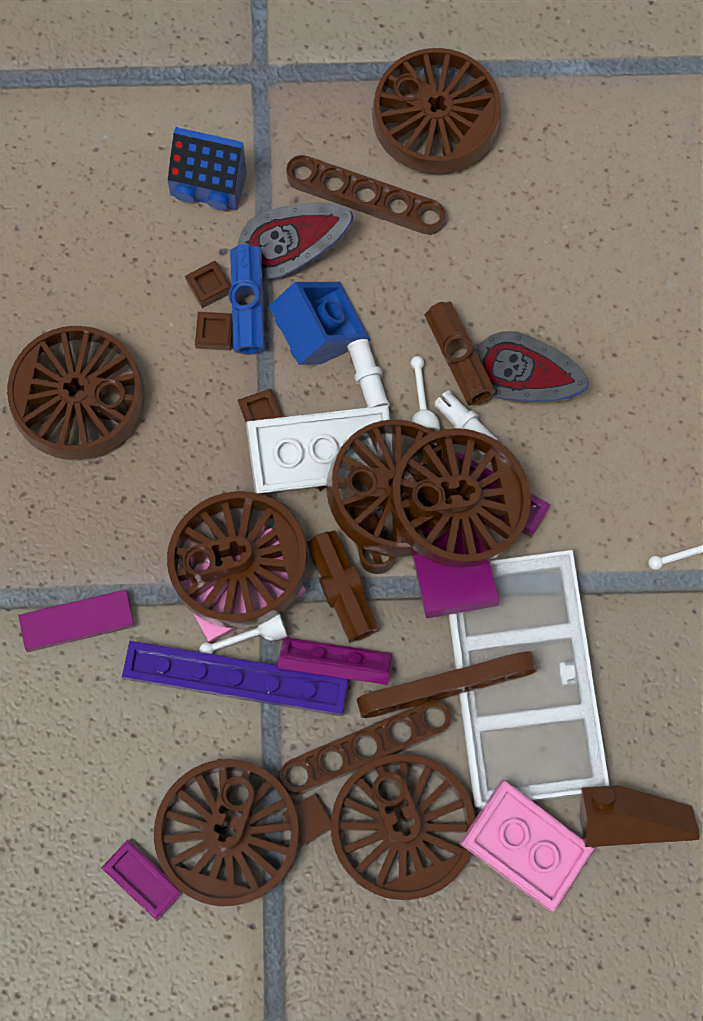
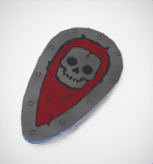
(295, 235)
(529, 369)

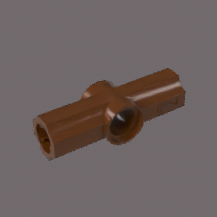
(466, 369)
(342, 586)

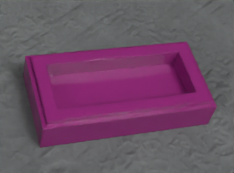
(142, 880)

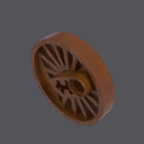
(437, 110)
(58, 388)
(378, 480)
(474, 512)
(255, 559)
(425, 880)
(209, 888)

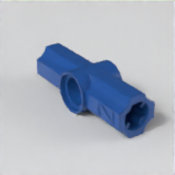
(245, 280)

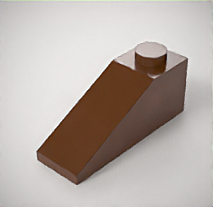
(633, 817)

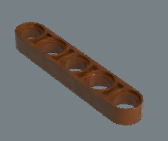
(377, 206)
(447, 684)
(346, 746)

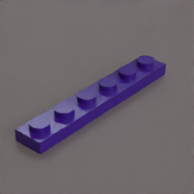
(234, 678)

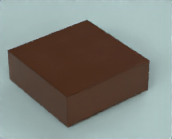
(208, 284)
(214, 331)
(259, 406)
(312, 820)

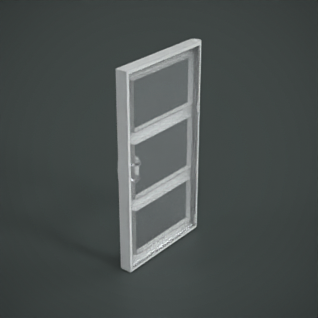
(542, 727)

